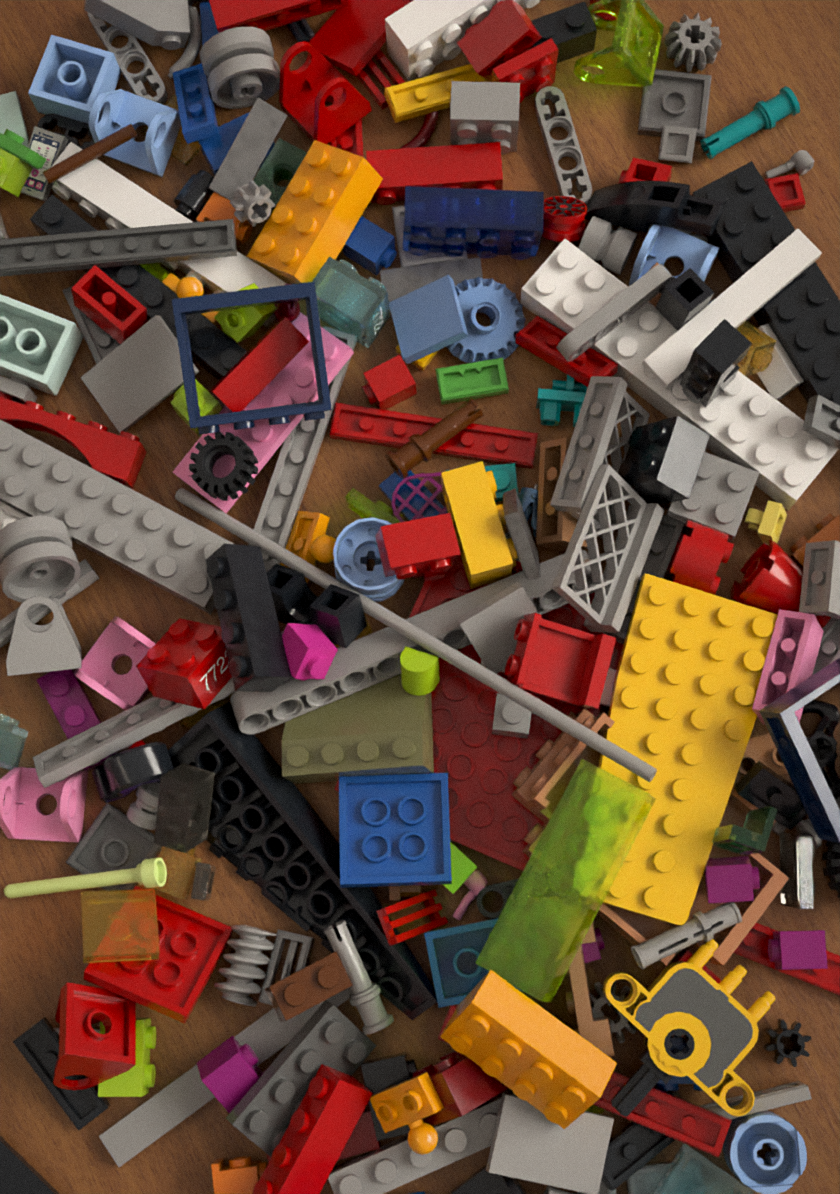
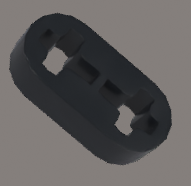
(69, 127)

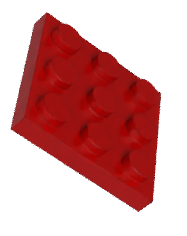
(187, 957)

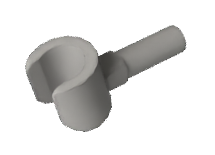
(800, 161)

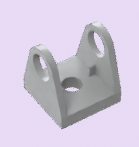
(45, 646)

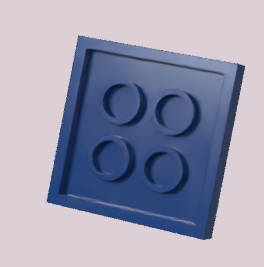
(394, 830)

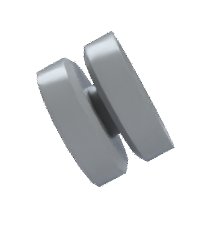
(240, 67)
(37, 558)

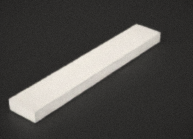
(734, 305)

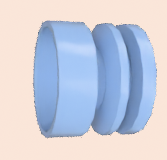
(351, 555)

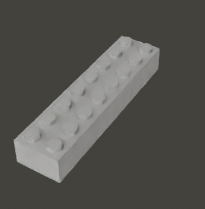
(108, 517)

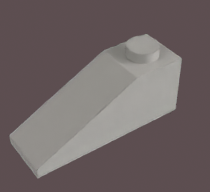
(152, 21)

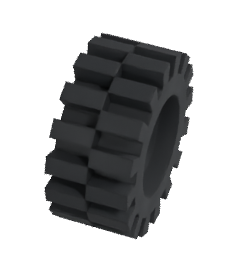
(210, 453)

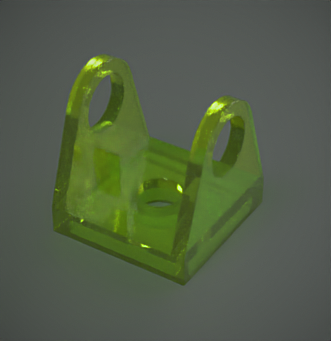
(634, 45)

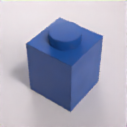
(370, 246)

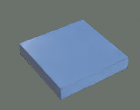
(428, 319)

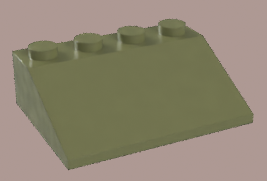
(361, 735)

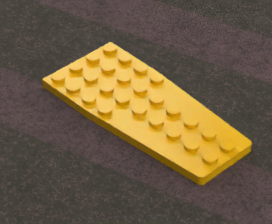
(688, 712)

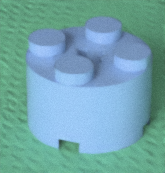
(780, 1166)

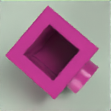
(307, 651)

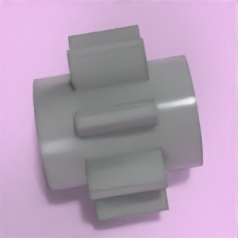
(252, 203)

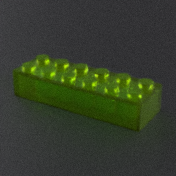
(565, 881)

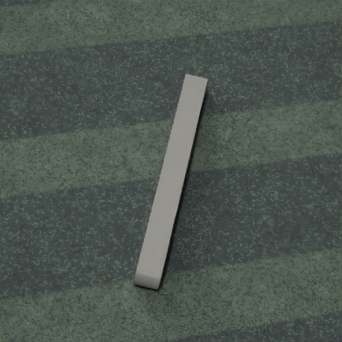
(378, 654)

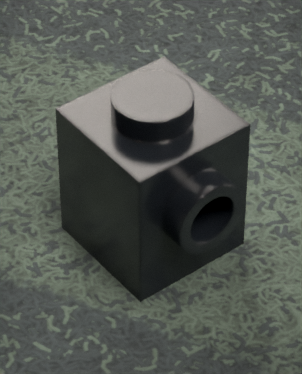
(683, 298)

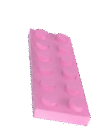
(291, 386)

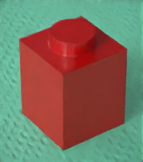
(389, 383)

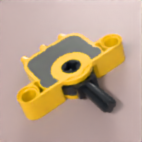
(714, 1027)

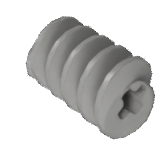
(244, 964)

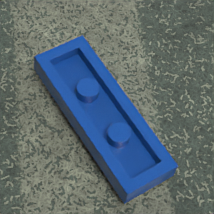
(195, 104)

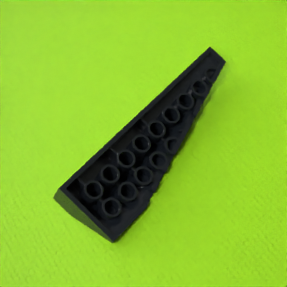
(291, 854)

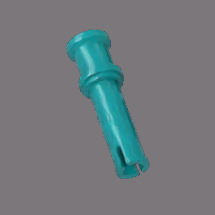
(762, 117)

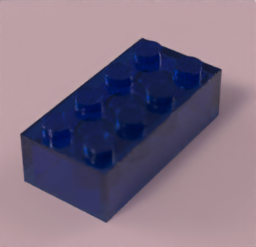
(472, 222)

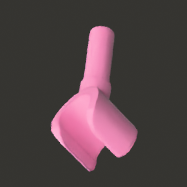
(475, 884)

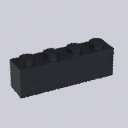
(247, 618)

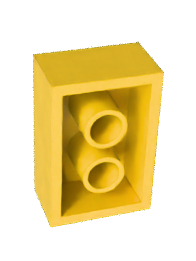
(478, 524)

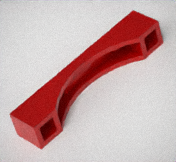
(107, 452)

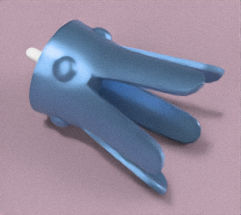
(529, 502)

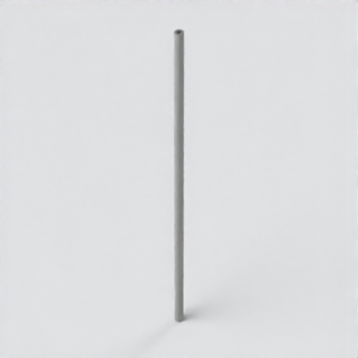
(424, 639)

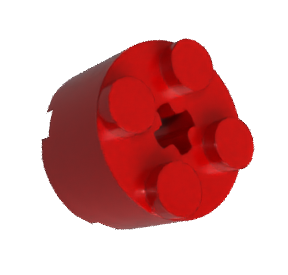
(699, 557)

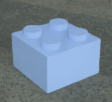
(72, 79)

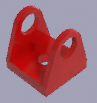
(310, 86)
(81, 1047)

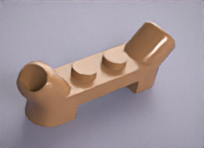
(594, 1030)

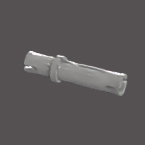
(697, 929)

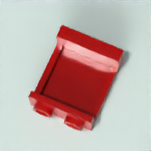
(559, 661)

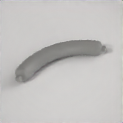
(193, 45)

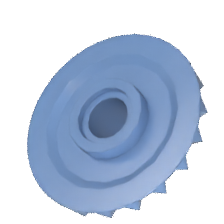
(505, 320)

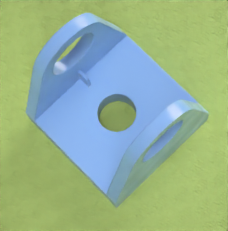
(126, 108)
(666, 243)

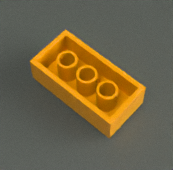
(315, 213)
(528, 1050)

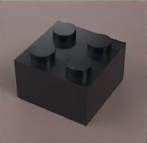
(664, 460)

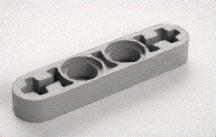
(128, 54)
(562, 148)
(613, 313)

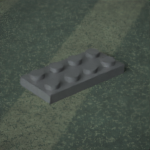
(273, 1099)

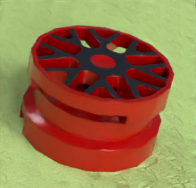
(564, 218)

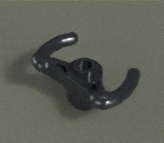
(823, 743)

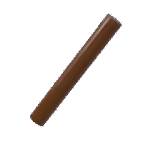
(90, 153)

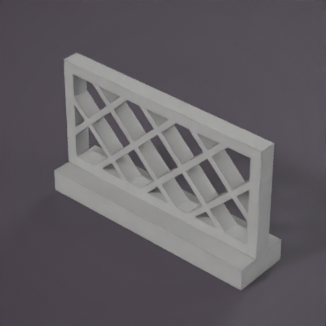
(596, 427)
(624, 557)

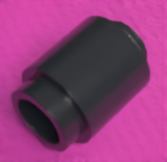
(194, 195)

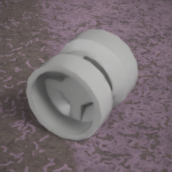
(144, 810)

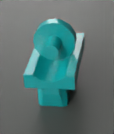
(562, 397)

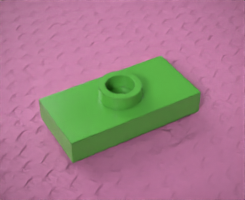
(13, 144)
(472, 381)

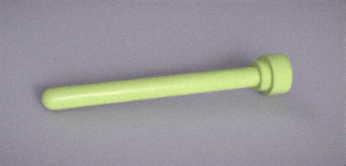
(150, 873)

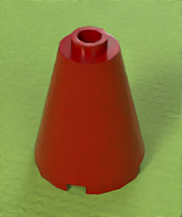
(771, 582)

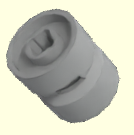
(607, 244)

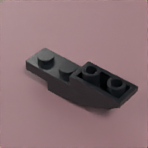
(655, 202)

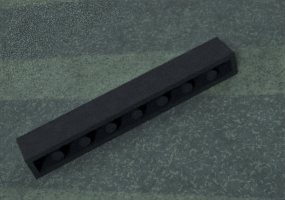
(208, 343)

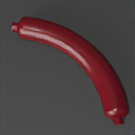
(425, 132)

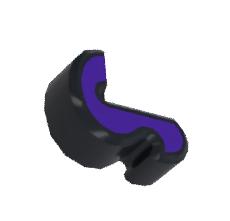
(131, 769)

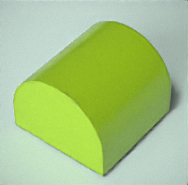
(419, 671)

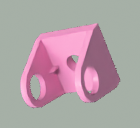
(98, 665)
(21, 812)

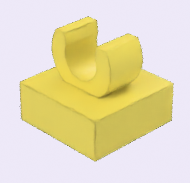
(767, 523)

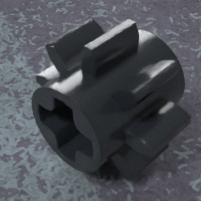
(795, 1037)

